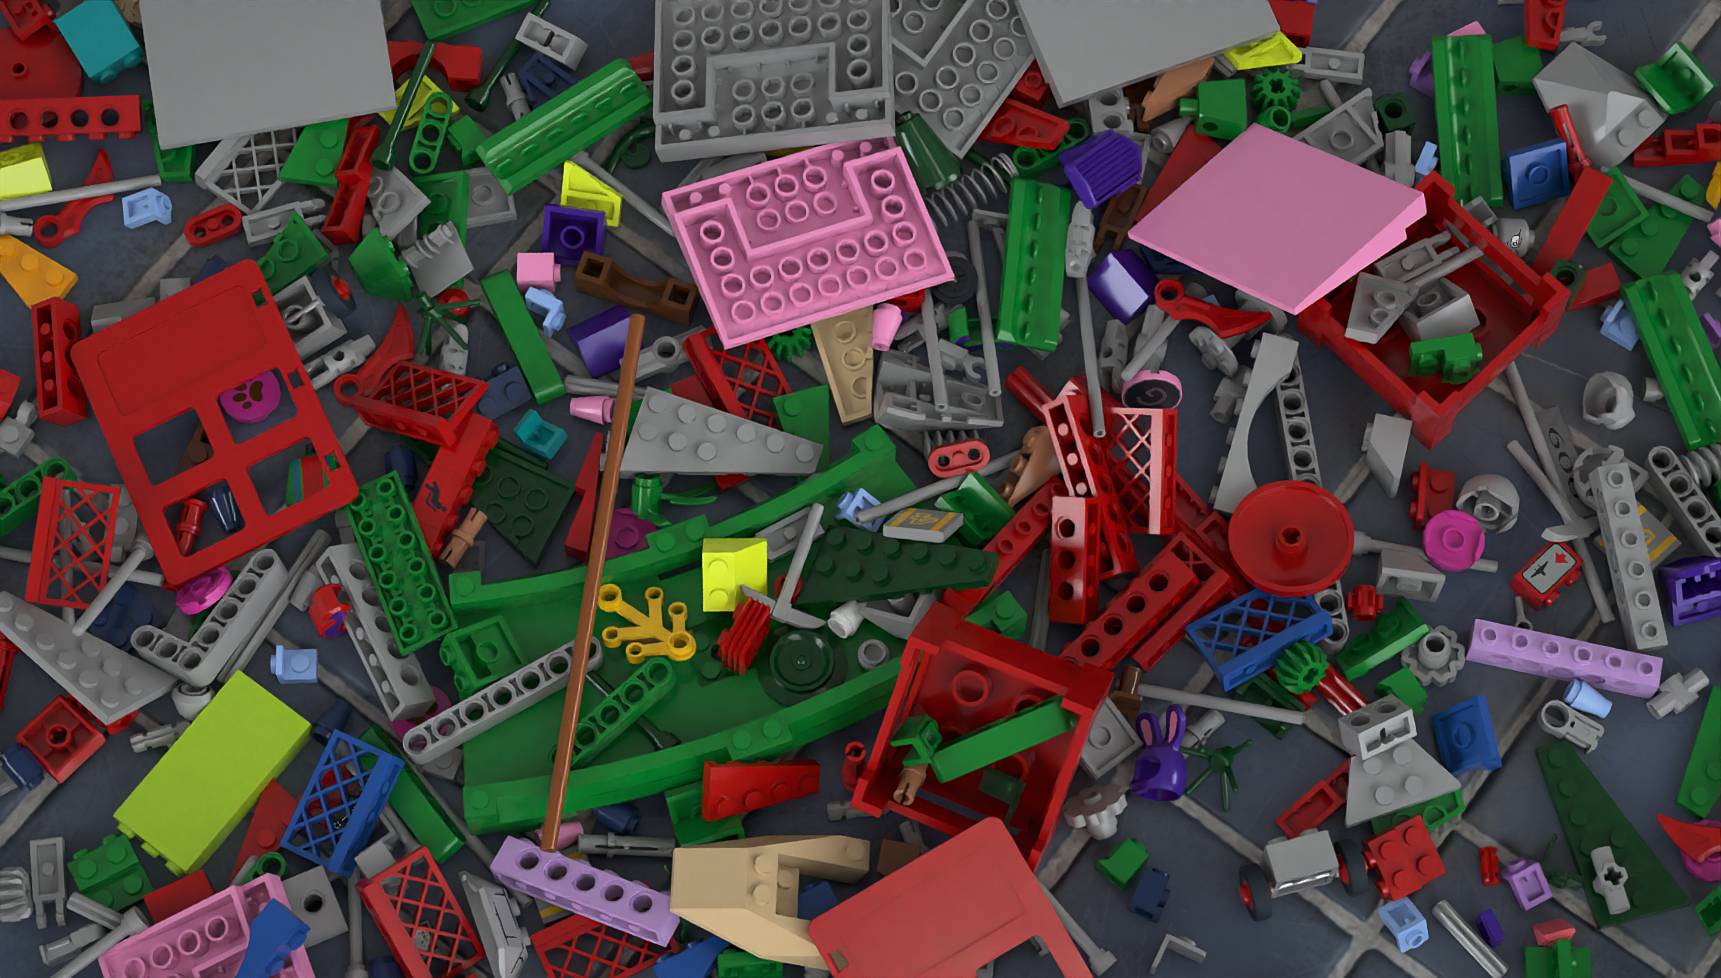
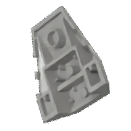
(1604, 104)
(906, 398)

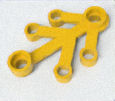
(647, 626)

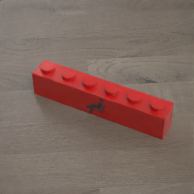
(451, 479)

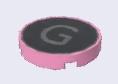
(1152, 390)

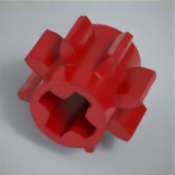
(1364, 603)

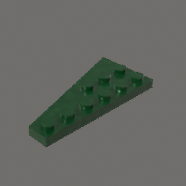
(515, 496)
(876, 568)
(1595, 821)

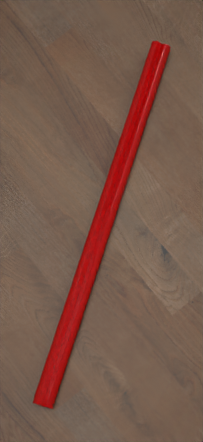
(1332, 687)

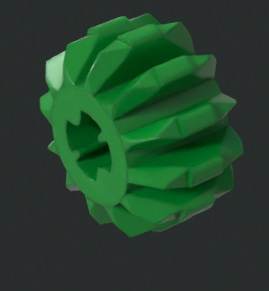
(1268, 83)
(790, 346)
(1301, 667)

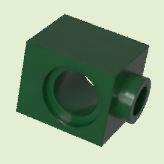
(1396, 105)
(1573, 271)

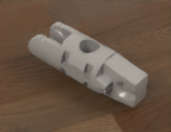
(1079, 241)
(1697, 273)
(916, 326)
(453, 356)
(1113, 356)
(340, 360)

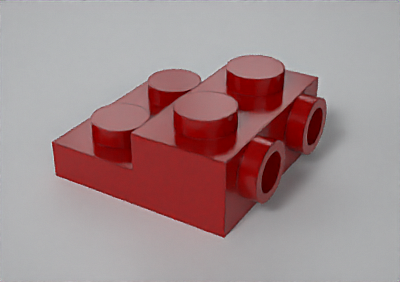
(1402, 858)

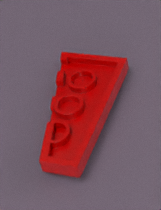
(1024, 126)
(750, 786)

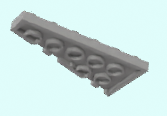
(700, 440)
(90, 669)

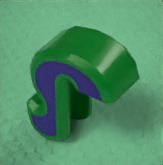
(967, 332)

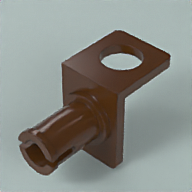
(1126, 696)

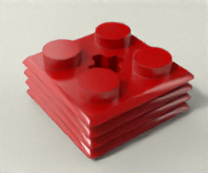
(746, 635)
(64, 720)

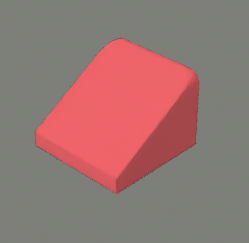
(1548, 932)

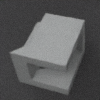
(1480, 211)

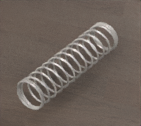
(1002, 156)

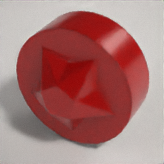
(455, 295)

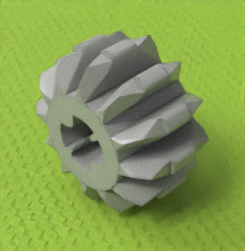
(15, 894)

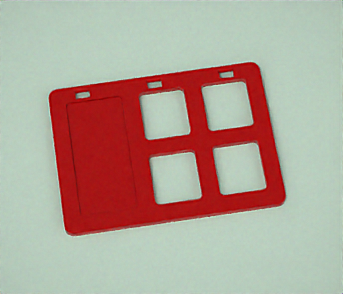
(182, 360)
(946, 914)

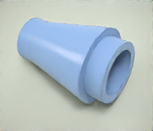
(1585, 698)

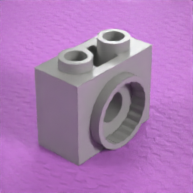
(310, 887)

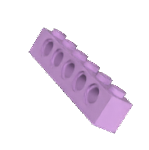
(1563, 658)
(518, 854)

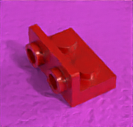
(28, 16)
(1432, 494)

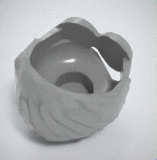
(1609, 399)

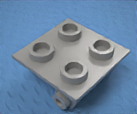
(438, 259)

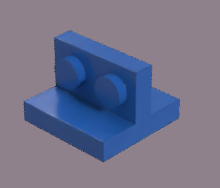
(1536, 173)
(1466, 737)

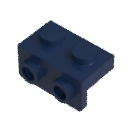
(505, 391)

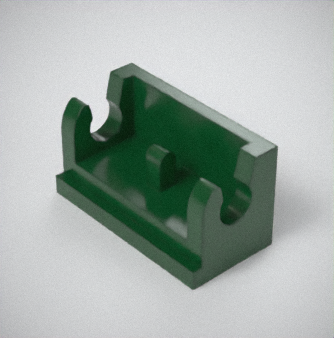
(1267, 692)

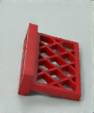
(718, 384)
(408, 419)
(1161, 465)
(46, 535)
(1195, 607)
(578, 925)
(393, 928)

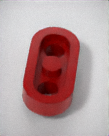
(213, 225)
(959, 460)

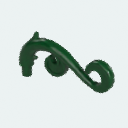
(621, 150)

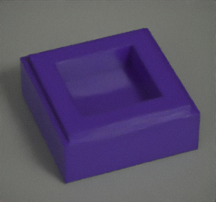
(1490, 928)

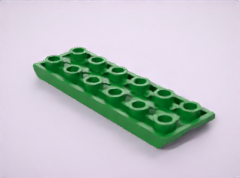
(1467, 117)
(565, 125)
(1033, 264)
(1678, 354)
(400, 564)

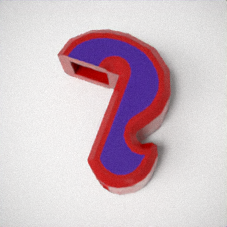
(327, 612)

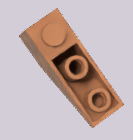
(1175, 85)
(1032, 466)

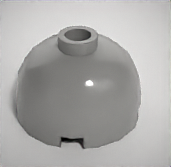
(1490, 501)

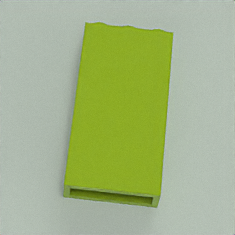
(213, 775)

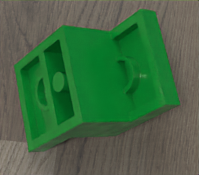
(687, 820)

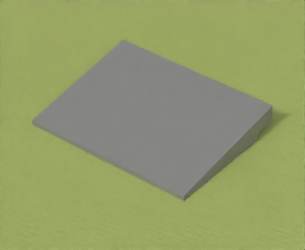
(1110, 44)
(956, 63)
(263, 65)
(770, 75)

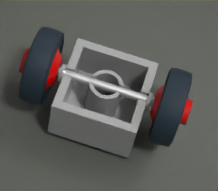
(315, 309)
(1298, 866)

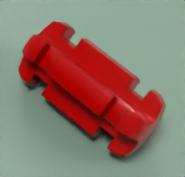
(1489, 866)

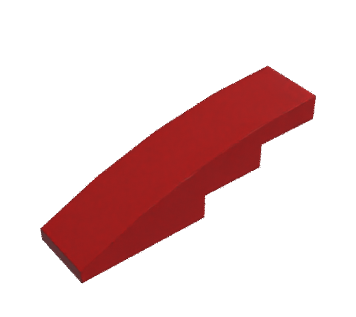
(1680, 147)
(1573, 220)

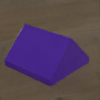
(571, 231)
(1124, 285)
(601, 340)

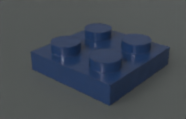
(123, 616)

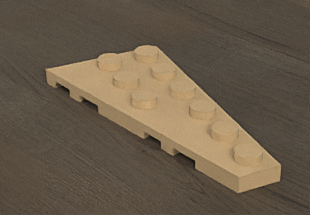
(848, 361)

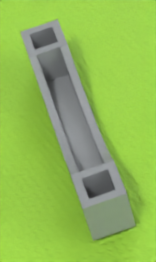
(1272, 366)

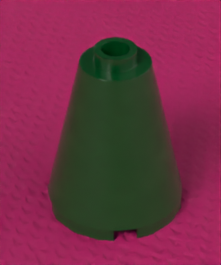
(925, 153)

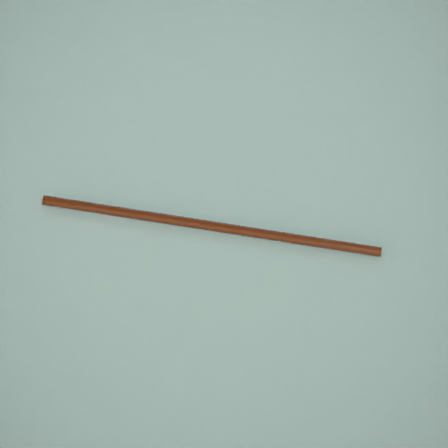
(592, 585)

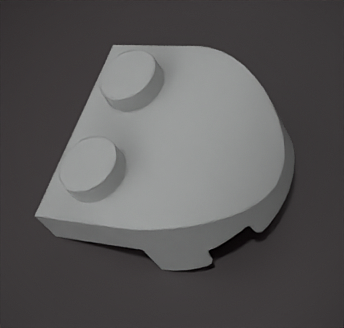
(1594, 458)

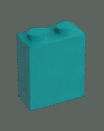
(101, 39)

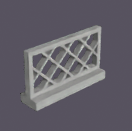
(225, 155)

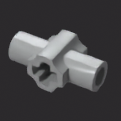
(1228, 394)
(1677, 693)
(1614, 894)

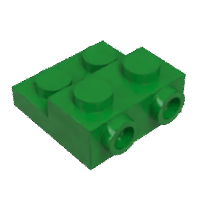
(1451, 356)
(481, 654)
(111, 874)

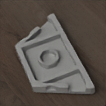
(1347, 131)
(1394, 782)

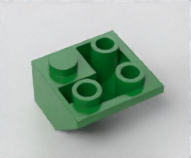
(379, 269)

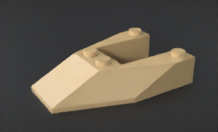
(751, 890)

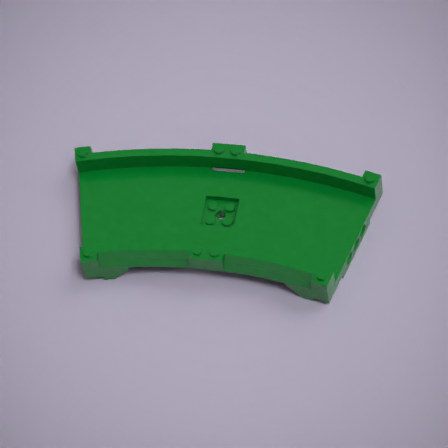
(708, 707)

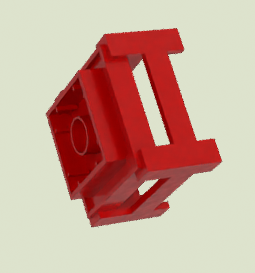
(1504, 316)
(964, 684)

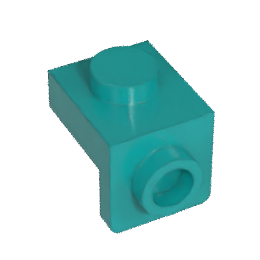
(539, 435)

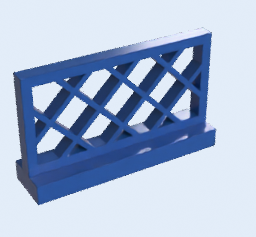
(1262, 656)
(360, 820)

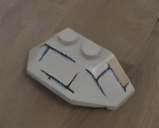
(497, 925)

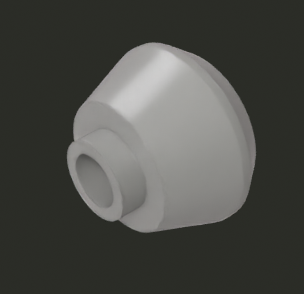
(191, 699)

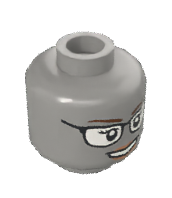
(1514, 234)

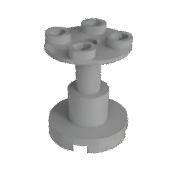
(1217, 351)

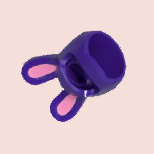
(1160, 766)

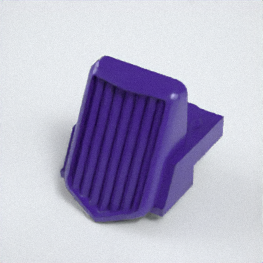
(1102, 166)
(1692, 588)

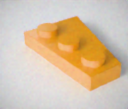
(32, 273)

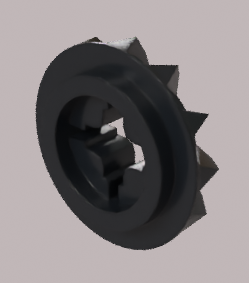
(967, 286)

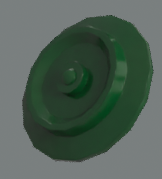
(800, 663)

